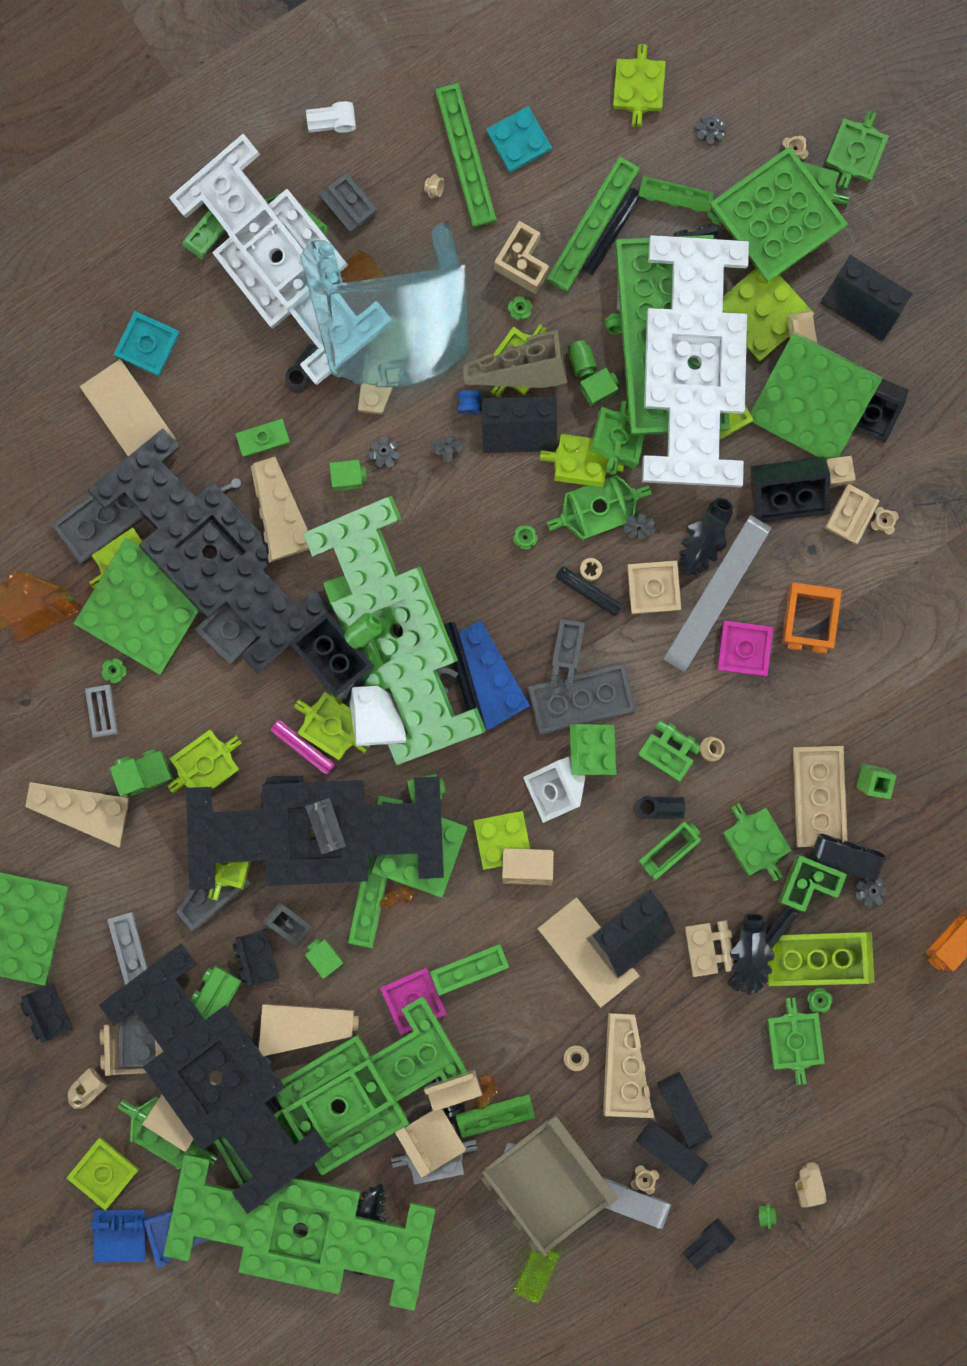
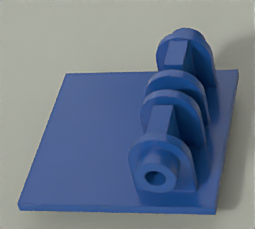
(119, 1235)

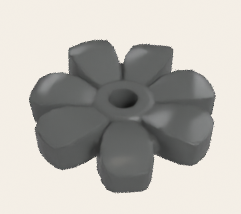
(710, 128)
(446, 447)
(386, 457)
(639, 526)
(866, 894)

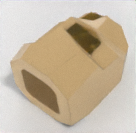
(86, 1089)
(810, 1186)

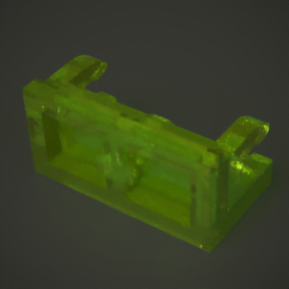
(536, 1275)

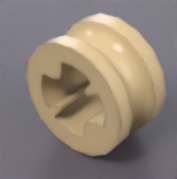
(583, 567)

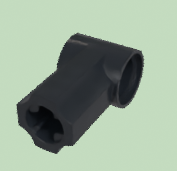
(296, 369)
(661, 808)
(713, 1240)

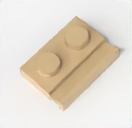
(851, 514)

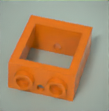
(811, 592)
(951, 946)

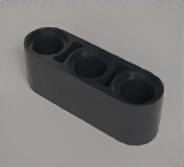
(847, 857)
(684, 1110)
(672, 1152)

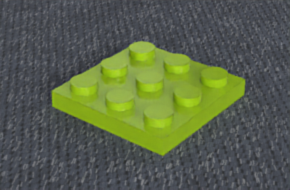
(765, 310)

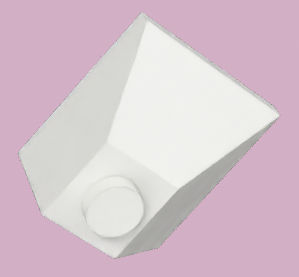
(375, 717)
(555, 789)

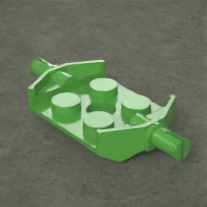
(584, 521)
(155, 1143)

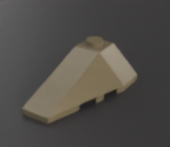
(532, 364)

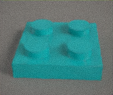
(518, 139)
(146, 344)

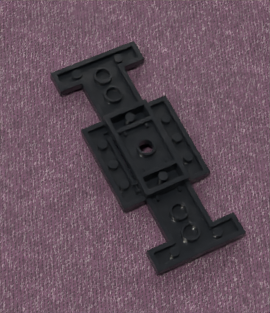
(186, 529)
(282, 833)
(236, 1104)

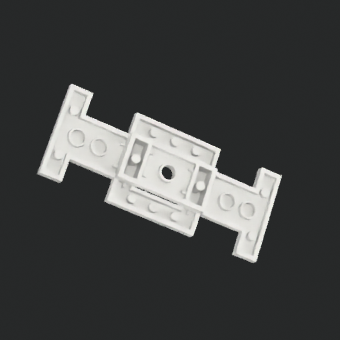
(255, 234)
(688, 332)

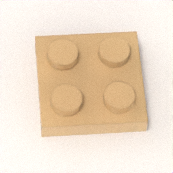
(654, 587)

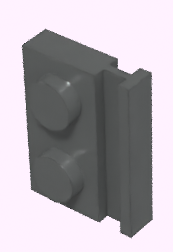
(348, 203)
(135, 1043)

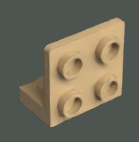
(430, 1142)

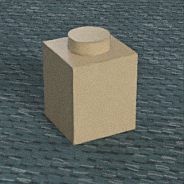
(841, 471)

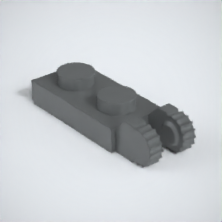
(567, 651)

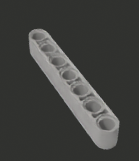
(717, 593)
(634, 1203)

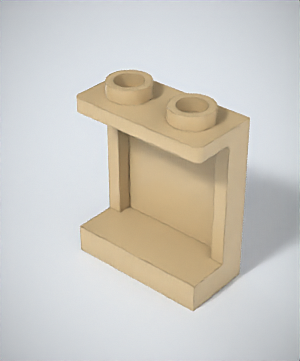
(110, 1061)

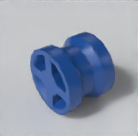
(469, 402)

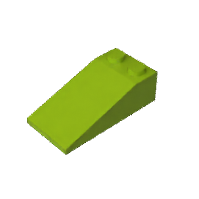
(822, 959)

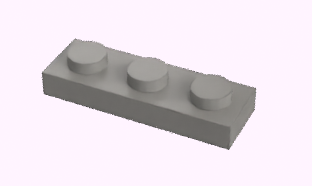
(128, 946)

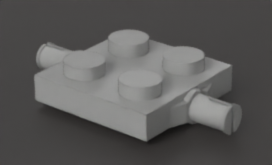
(451, 1168)

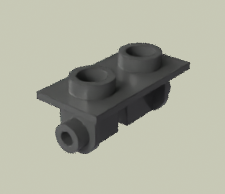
(325, 826)

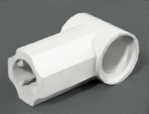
(338, 118)

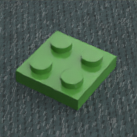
(592, 749)

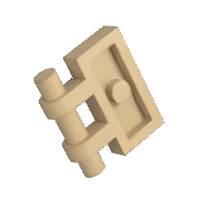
(702, 951)

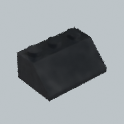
(866, 298)
(882, 411)
(519, 424)
(791, 489)
(331, 658)
(632, 933)

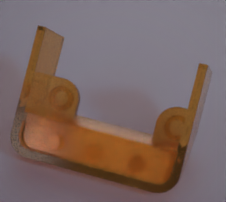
(33, 604)

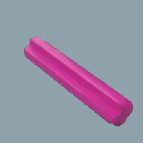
(302, 747)

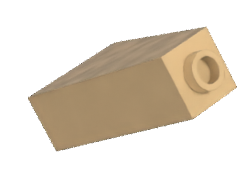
(303, 1026)

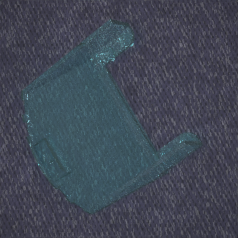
(390, 326)

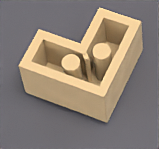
(516, 259)

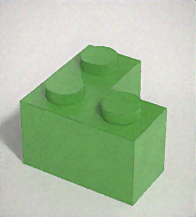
(141, 775)
(809, 876)

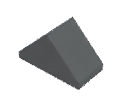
(288, 924)

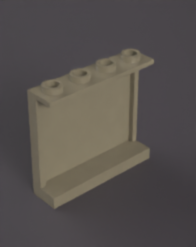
(547, 1185)

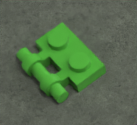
(664, 756)

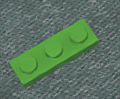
(676, 194)
(469, 969)
(495, 1116)

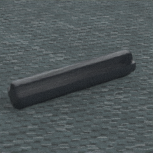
(588, 591)

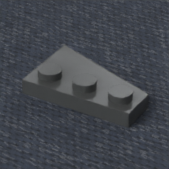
(198, 909)

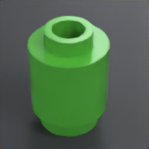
(581, 359)
(363, 630)

